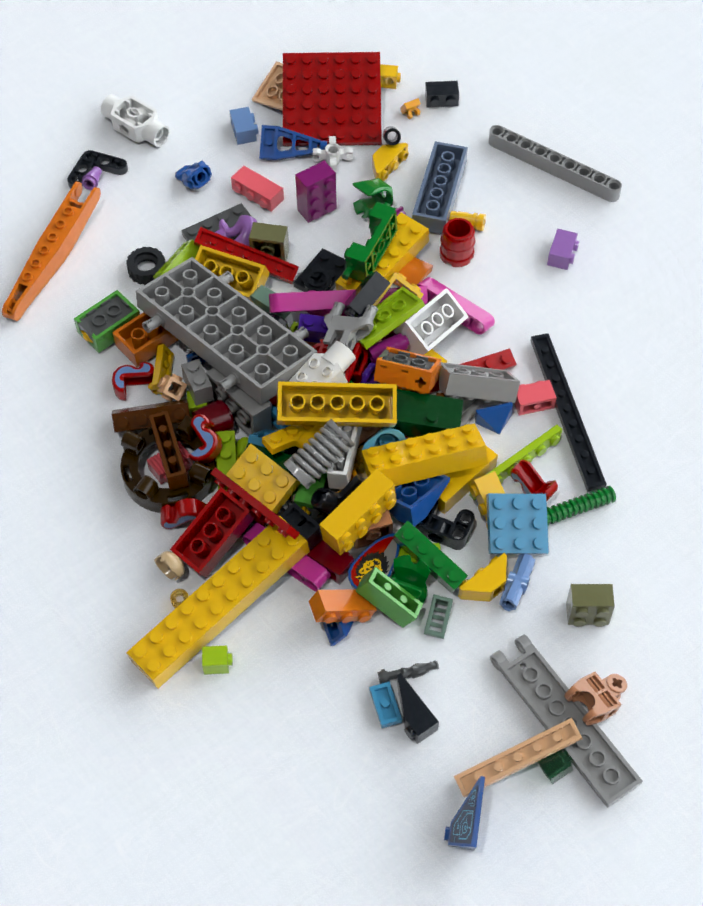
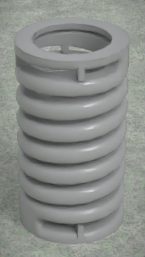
(318, 454)

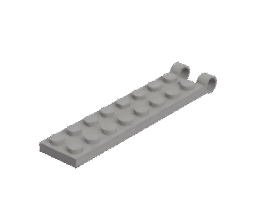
(544, 694)

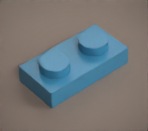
(385, 704)

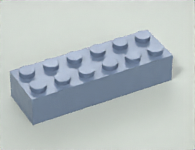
(440, 186)

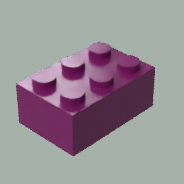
(316, 191)

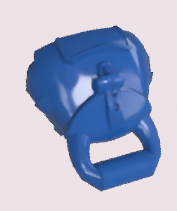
(194, 175)

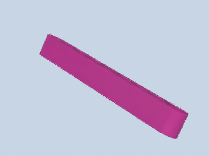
(319, 299)

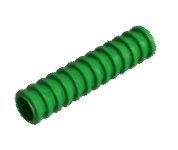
(580, 504)

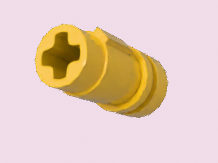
(476, 220)

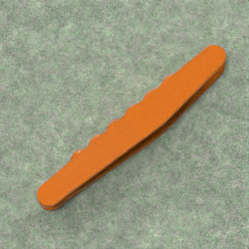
(51, 250)

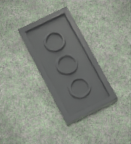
(212, 223)

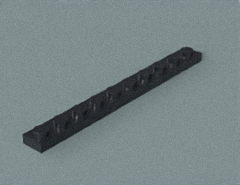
(568, 413)

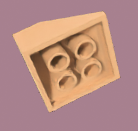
(271, 89)

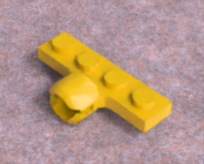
(288, 437)

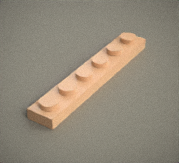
(519, 756)

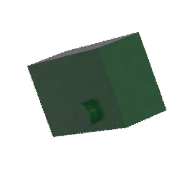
(426, 413)

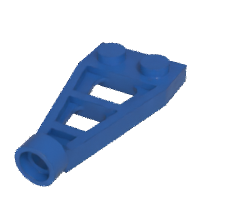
(269, 140)

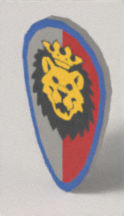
(379, 555)

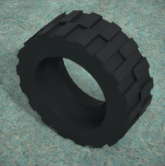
(141, 255)

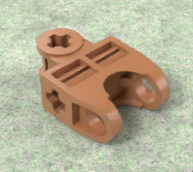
(598, 695)

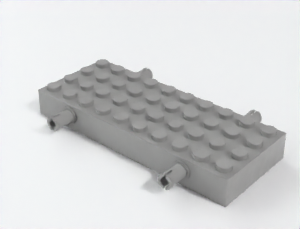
(224, 329)

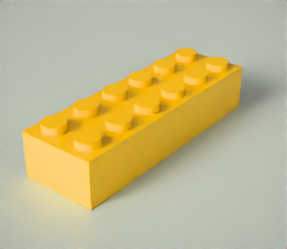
(405, 245)
(342, 402)
(427, 455)

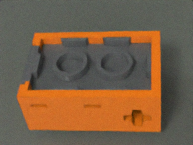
(407, 370)

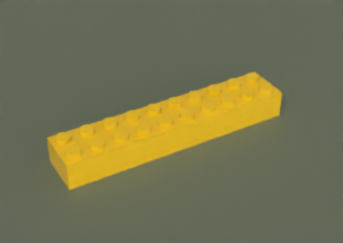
(216, 604)

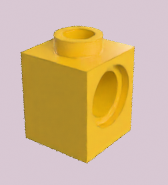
(389, 76)

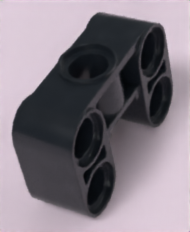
(443, 530)

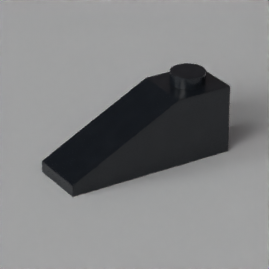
(417, 717)

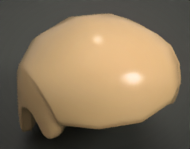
(170, 565)

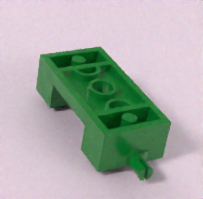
(364, 259)

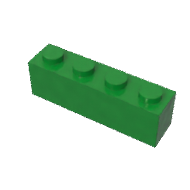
(420, 547)

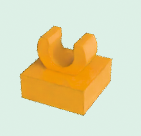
(411, 106)

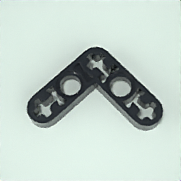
(91, 159)

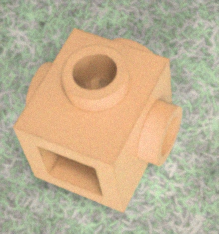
(178, 389)

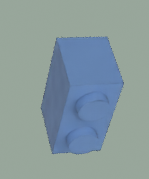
(243, 125)

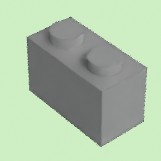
(197, 382)

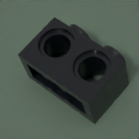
(303, 524)

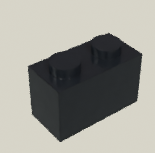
(441, 94)

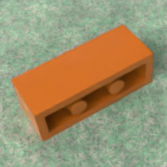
(340, 606)

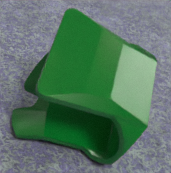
(374, 189)
(411, 576)

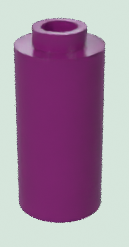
(397, 341)

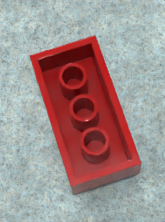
(213, 532)

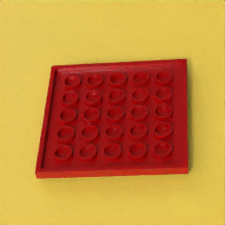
(333, 97)

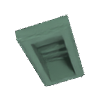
(441, 601)

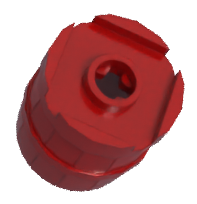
(457, 242)

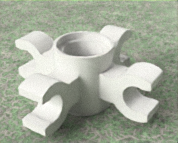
(332, 153)

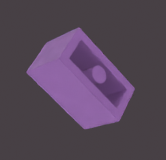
(562, 249)

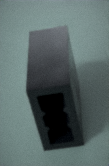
(365, 294)

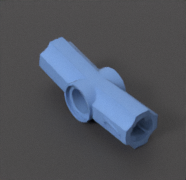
(517, 582)

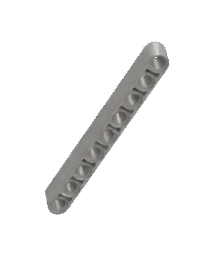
(555, 163)

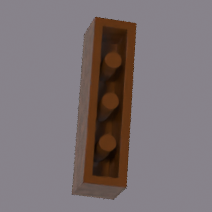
(138, 417)
(168, 450)

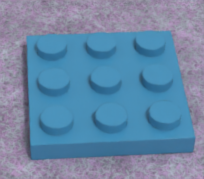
(517, 523)

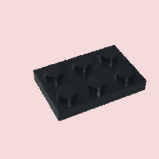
(327, 261)

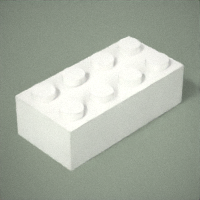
(432, 322)

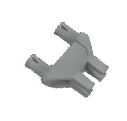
(348, 329)

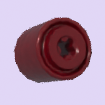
(219, 414)

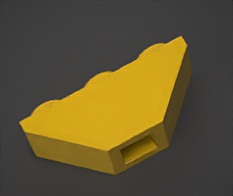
(388, 159)
(486, 582)

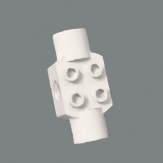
(135, 119)
(327, 366)

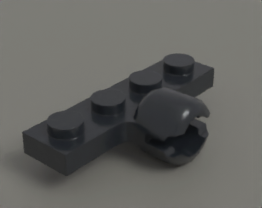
(327, 500)

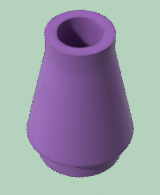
(92, 178)

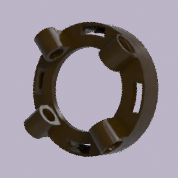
(145, 489)

